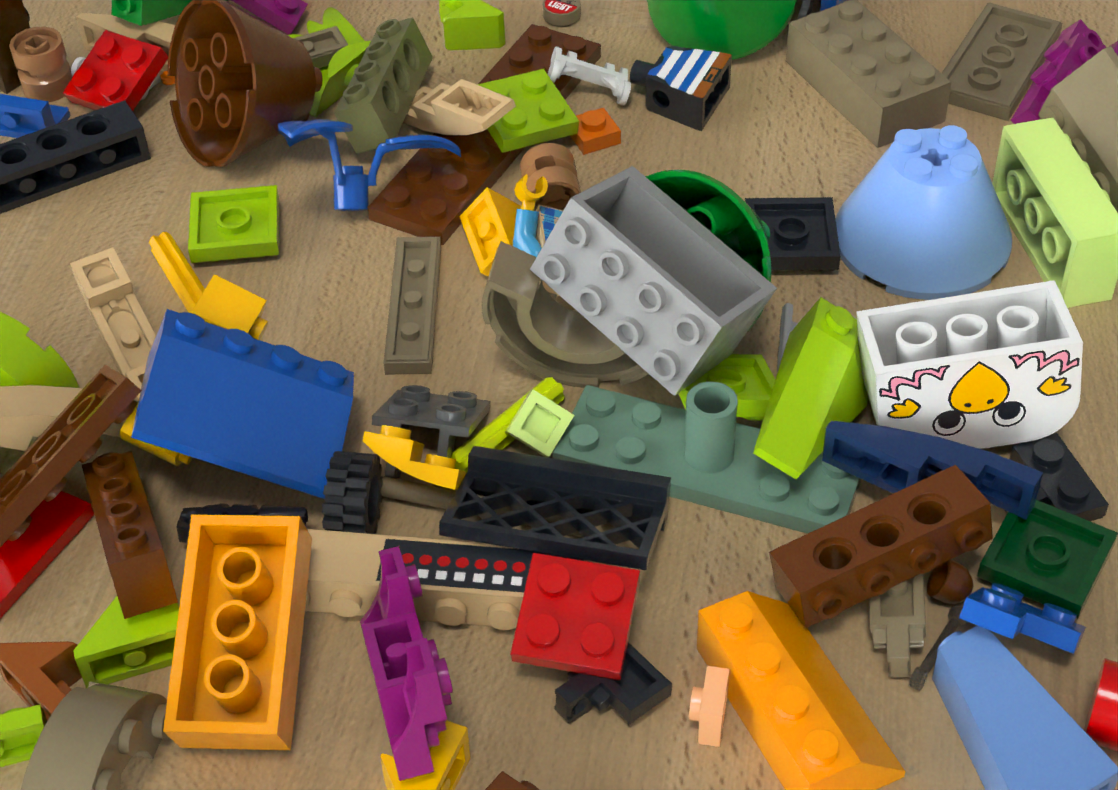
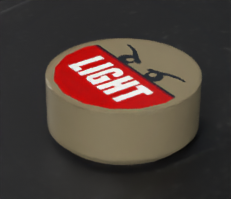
(561, 12)

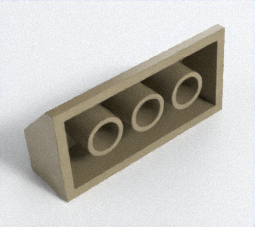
(1088, 113)

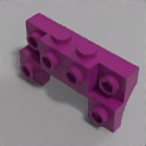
(1067, 54)
(405, 668)

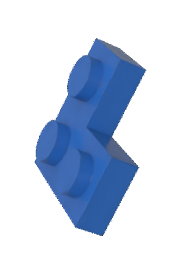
(1005, 613)

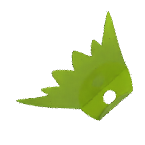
(342, 64)

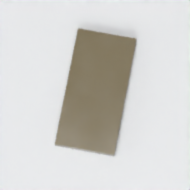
(998, 59)

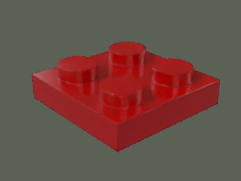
(115, 72)
(576, 616)

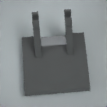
(452, 413)

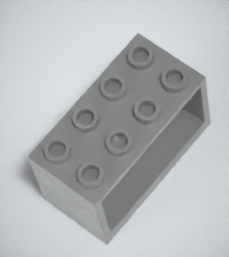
(652, 278)

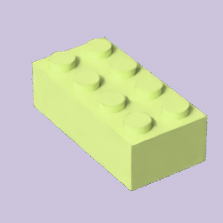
(1058, 211)

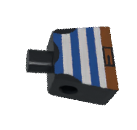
(684, 84)

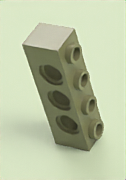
(384, 84)

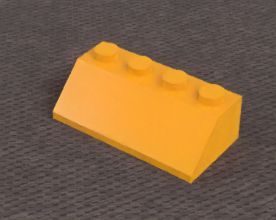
(793, 697)

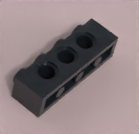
(70, 154)

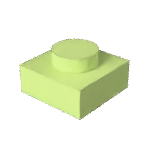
(539, 423)

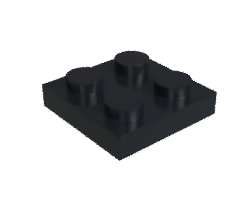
(800, 232)

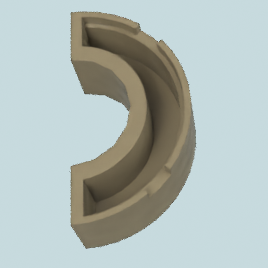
(544, 333)
(95, 737)

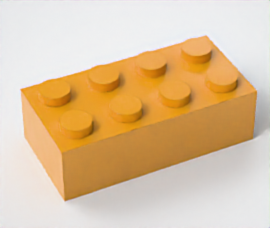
(239, 633)

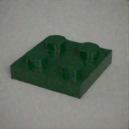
(1048, 556)

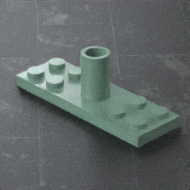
(704, 456)

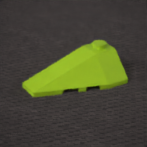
(814, 385)

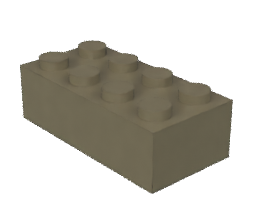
(867, 72)

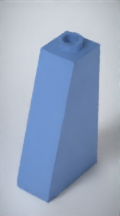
(1012, 723)

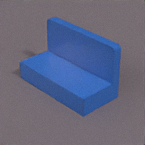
(27, 115)

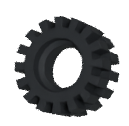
(352, 493)

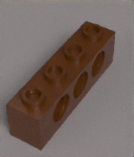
(128, 534)
(881, 545)

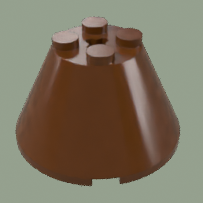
(235, 81)

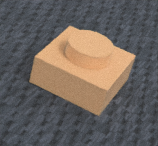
(709, 705)

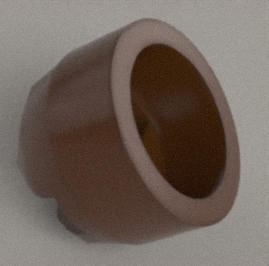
(950, 582)

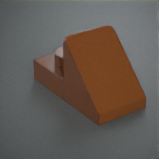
(39, 671)

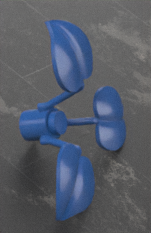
(350, 181)

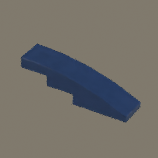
(902, 458)

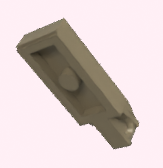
(899, 623)

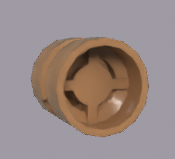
(41, 63)
(558, 168)

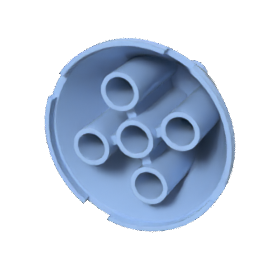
(926, 218)

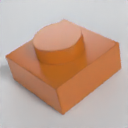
(596, 131)

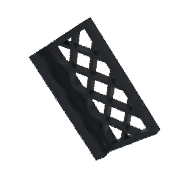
(576, 491)

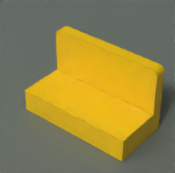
(487, 223)

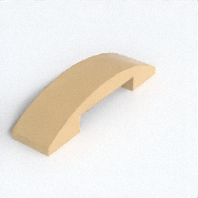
(116, 312)

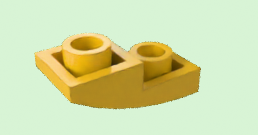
(397, 449)

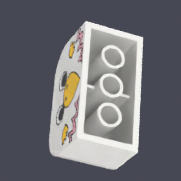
(974, 365)

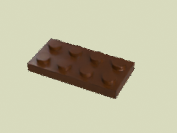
(68, 439)

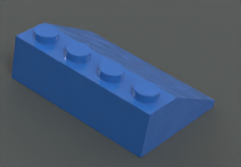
(243, 403)

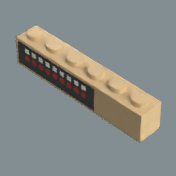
(457, 578)

